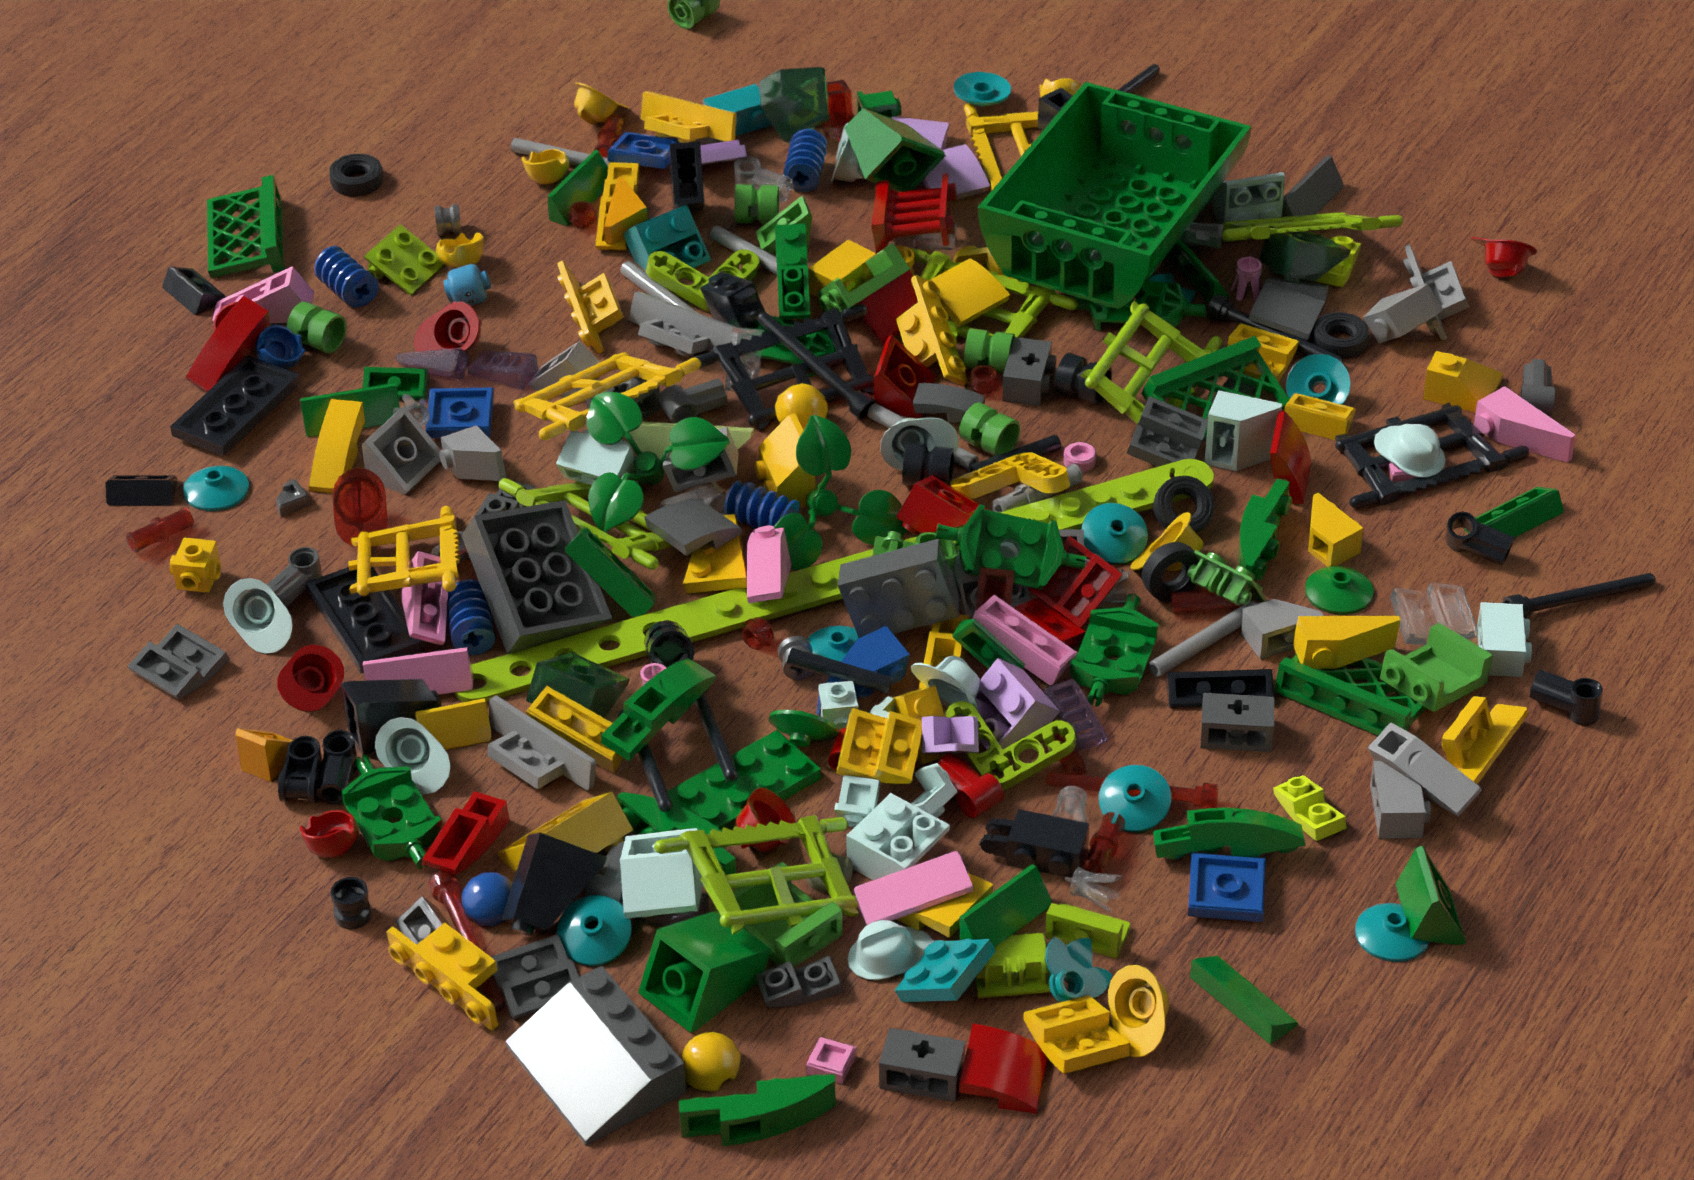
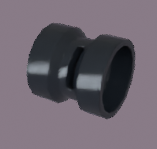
(351, 903)

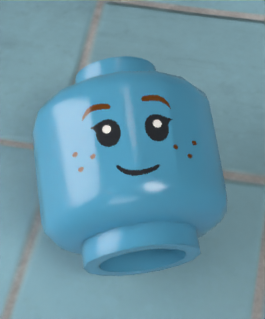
(467, 285)

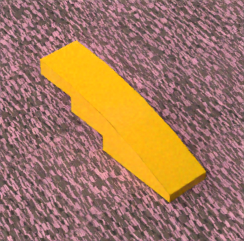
(630, 173)

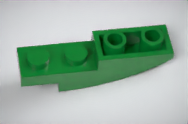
(792, 271)
(1260, 528)
(654, 704)
(647, 818)
(1244, 830)
(773, 1110)

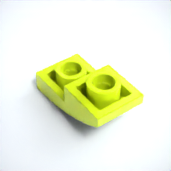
(1340, 273)
(1307, 806)

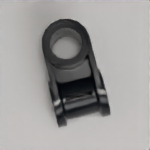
(300, 770)

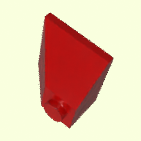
(934, 503)

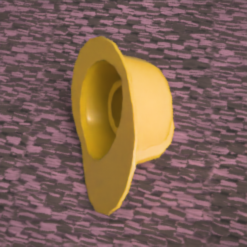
(594, 105)
(1177, 531)
(1138, 1008)

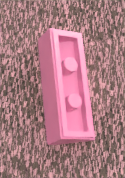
(1033, 645)
(441, 670)
(913, 888)

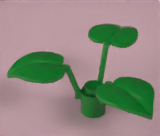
(819, 451)
(620, 499)

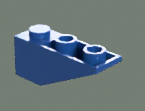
(875, 652)

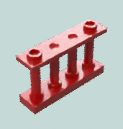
(912, 212)

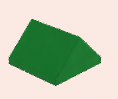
(1428, 902)

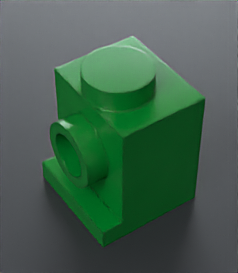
(880, 102)

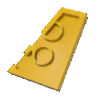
(717, 568)

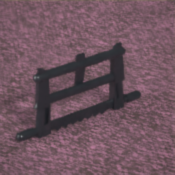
(746, 388)
(1464, 433)

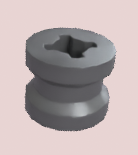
(447, 219)
(784, 648)

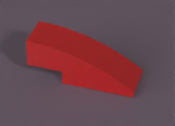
(228, 343)
(467, 833)

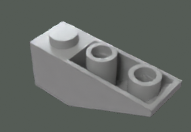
(1420, 763)

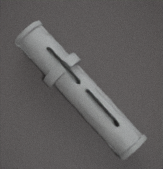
(1026, 495)

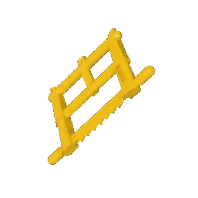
(980, 126)
(630, 367)
(405, 576)

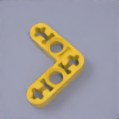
(1023, 468)

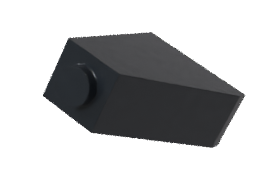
(686, 175)
(376, 702)
(547, 882)

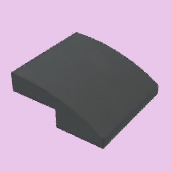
(1286, 310)
(1166, 434)
(691, 525)
(179, 662)
(533, 975)

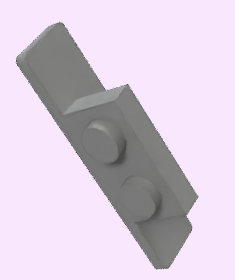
(1445, 286)
(677, 326)
(534, 750)

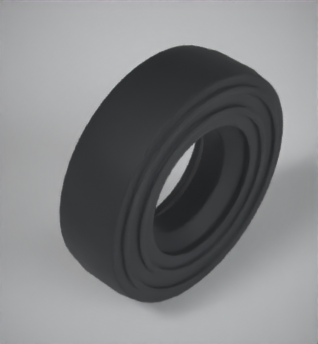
(356, 185)
(1341, 323)
(1189, 486)
(1160, 561)

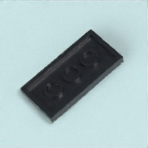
(235, 405)
(365, 625)

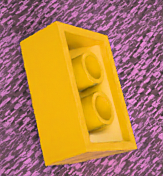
(590, 824)

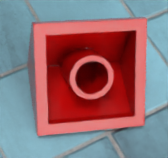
(889, 304)
(898, 379)

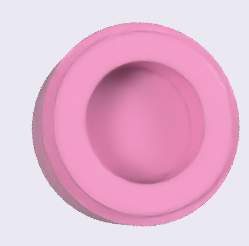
(1080, 454)

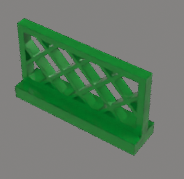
(268, 226)
(1210, 367)
(1344, 698)

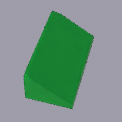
(408, 380)
(983, 644)

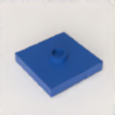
(642, 149)
(459, 409)
(1227, 887)

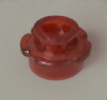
(582, 214)
(983, 379)
(757, 633)

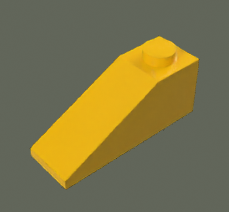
(1342, 640)

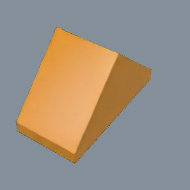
(624, 212)
(261, 752)

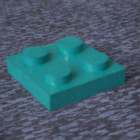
(945, 970)

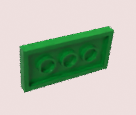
(764, 764)

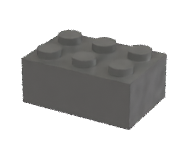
(899, 589)

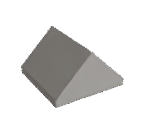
(400, 452)

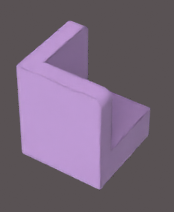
(949, 735)

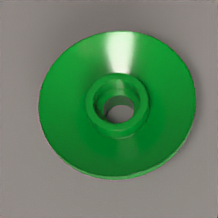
(1339, 590)
(803, 727)

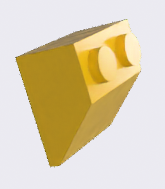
(779, 465)

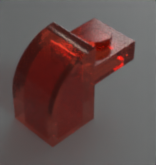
(839, 108)

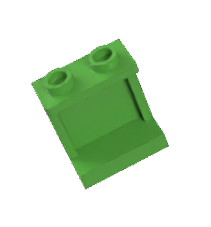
(885, 267)
(1439, 670)
(789, 943)

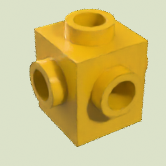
(195, 565)

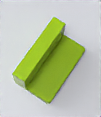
(1074, 923)

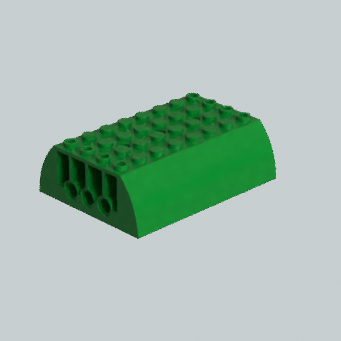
(1107, 193)

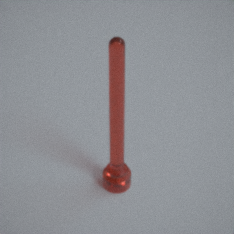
(1202, 796)
(446, 890)

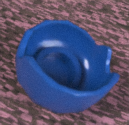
(279, 347)
(486, 898)

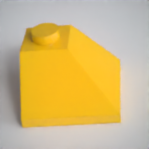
(1459, 381)

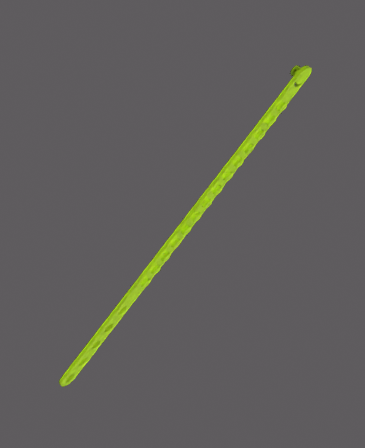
(803, 588)

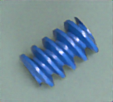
(805, 159)
(346, 277)
(756, 507)
(470, 618)

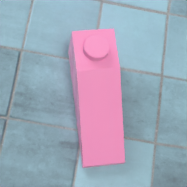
(276, 294)
(1518, 423)
(767, 564)
(425, 605)

